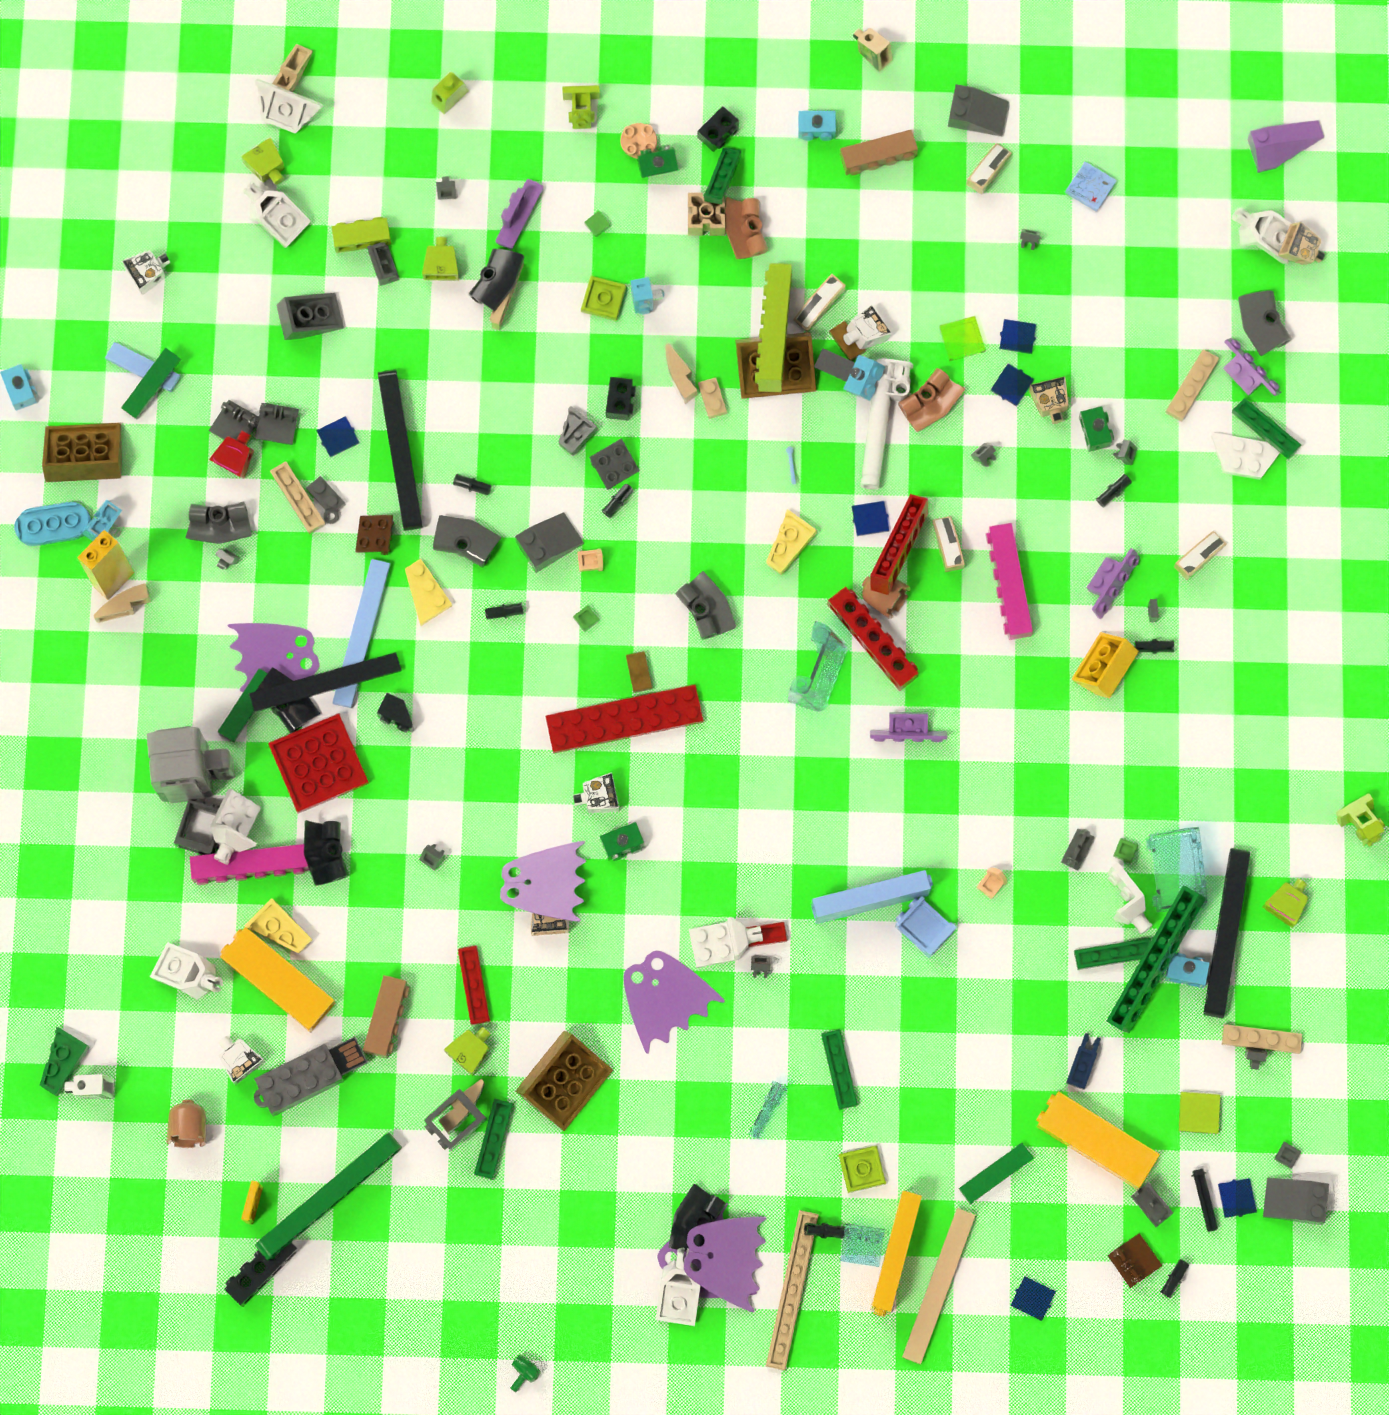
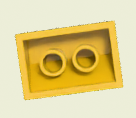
(1105, 664)

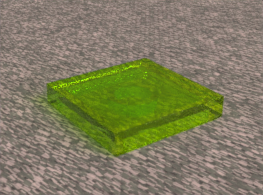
(962, 338)

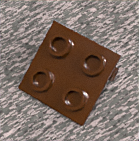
(374, 534)
(1134, 1260)

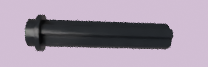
(1205, 1200)

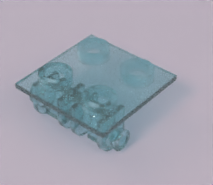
(862, 1245)

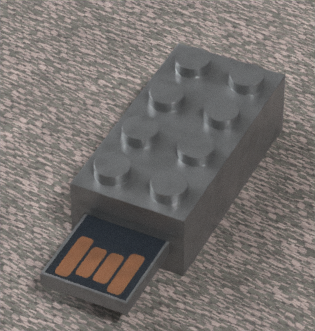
(307, 1076)

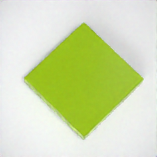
(603, 298)
(1199, 1113)
(862, 1169)

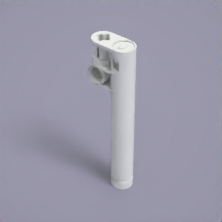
(878, 417)

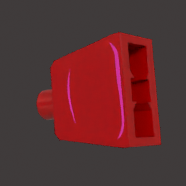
(234, 454)

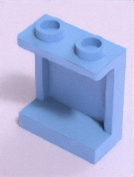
(924, 926)

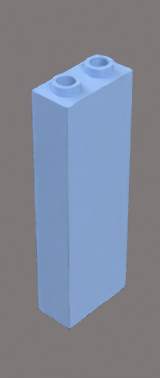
(871, 897)

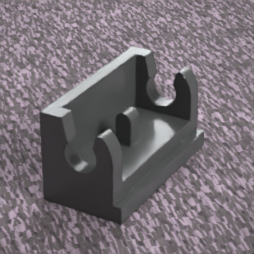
(383, 263)
(834, 365)
(1151, 1204)

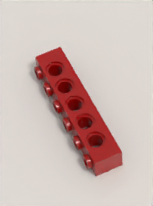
(899, 544)
(899, 678)

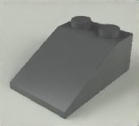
(977, 111)
(309, 315)
(548, 541)
(1296, 1200)

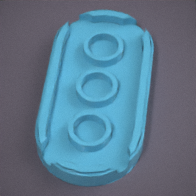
(51, 523)

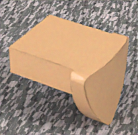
(590, 560)
(992, 882)

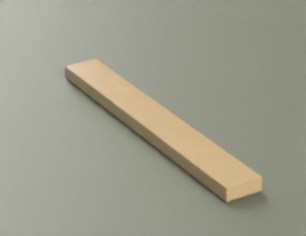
(938, 1286)
(791, 1293)

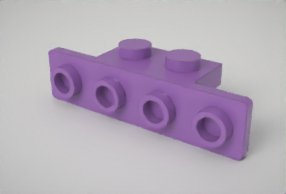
(518, 213)
(1246, 372)
(1110, 579)
(908, 726)

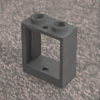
(190, 845)
(473, 1110)

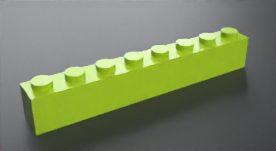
(774, 327)

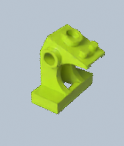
(581, 97)
(1368, 832)

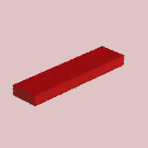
(473, 985)

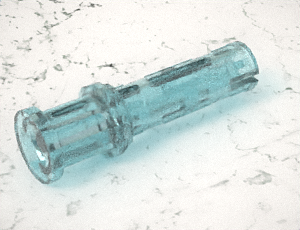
(771, 1101)

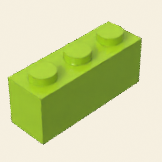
(360, 234)

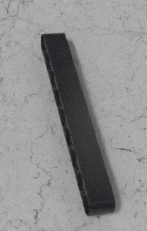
(400, 450)
(1226, 933)

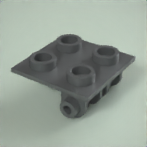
(233, 420)
(276, 423)
(614, 464)

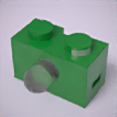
(657, 162)
(1095, 428)
(622, 841)

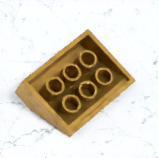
(797, 372)
(82, 452)
(564, 1080)

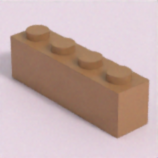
(878, 152)
(385, 1017)

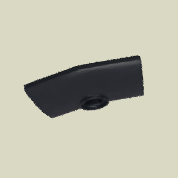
(497, 278)
(295, 713)
(321, 864)
(694, 1207)

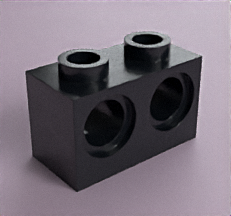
(714, 126)
(616, 398)

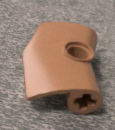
(738, 217)
(924, 412)

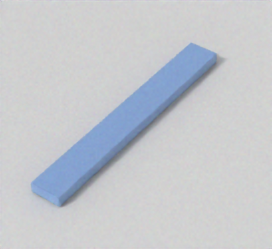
(363, 626)

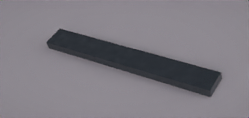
(325, 682)

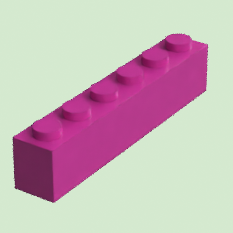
(1010, 581)
(249, 864)

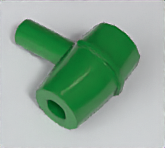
(527, 1371)

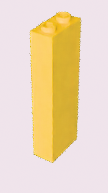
(105, 564)
(277, 979)
(1097, 1140)
(895, 1253)

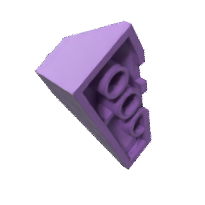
(1278, 143)

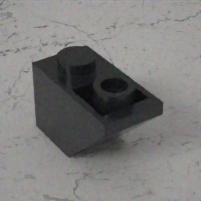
(394, 711)

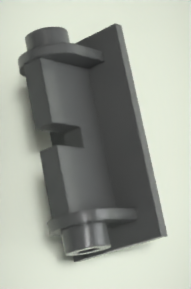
(1078, 849)

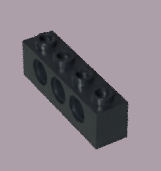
(258, 1280)

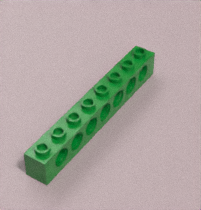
(1156, 959)

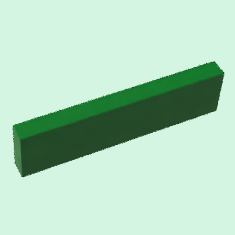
(722, 175)
(151, 383)
(1266, 428)
(242, 710)
(1111, 954)
(839, 1069)
(493, 1139)
(996, 1173)

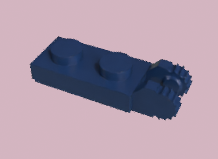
(1083, 1063)

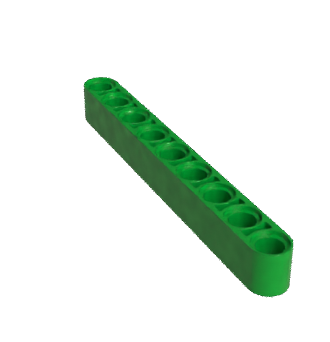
(328, 1196)

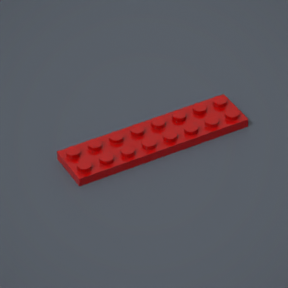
(624, 719)

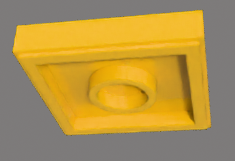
(252, 1202)

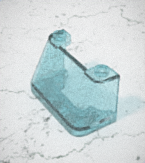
(816, 691)
(1176, 863)

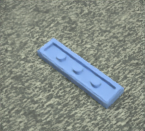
(136, 364)

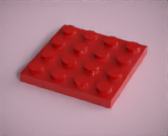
(318, 763)

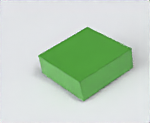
(597, 224)
(586, 618)
(1125, 850)

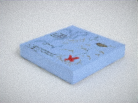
(1090, 186)

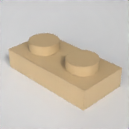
(712, 398)

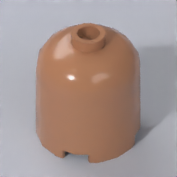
(885, 603)
(186, 1125)

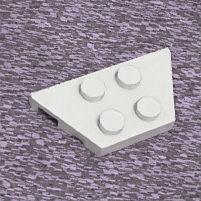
(284, 107)
(1243, 455)

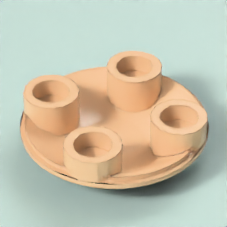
(638, 137)

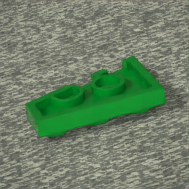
(63, 1060)

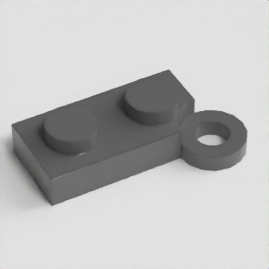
(326, 498)

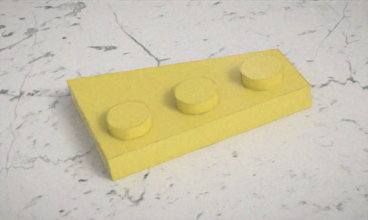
(791, 540)
(426, 592)
(278, 926)

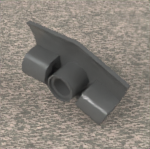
(1263, 334)
(230, 527)
(453, 531)
(705, 593)

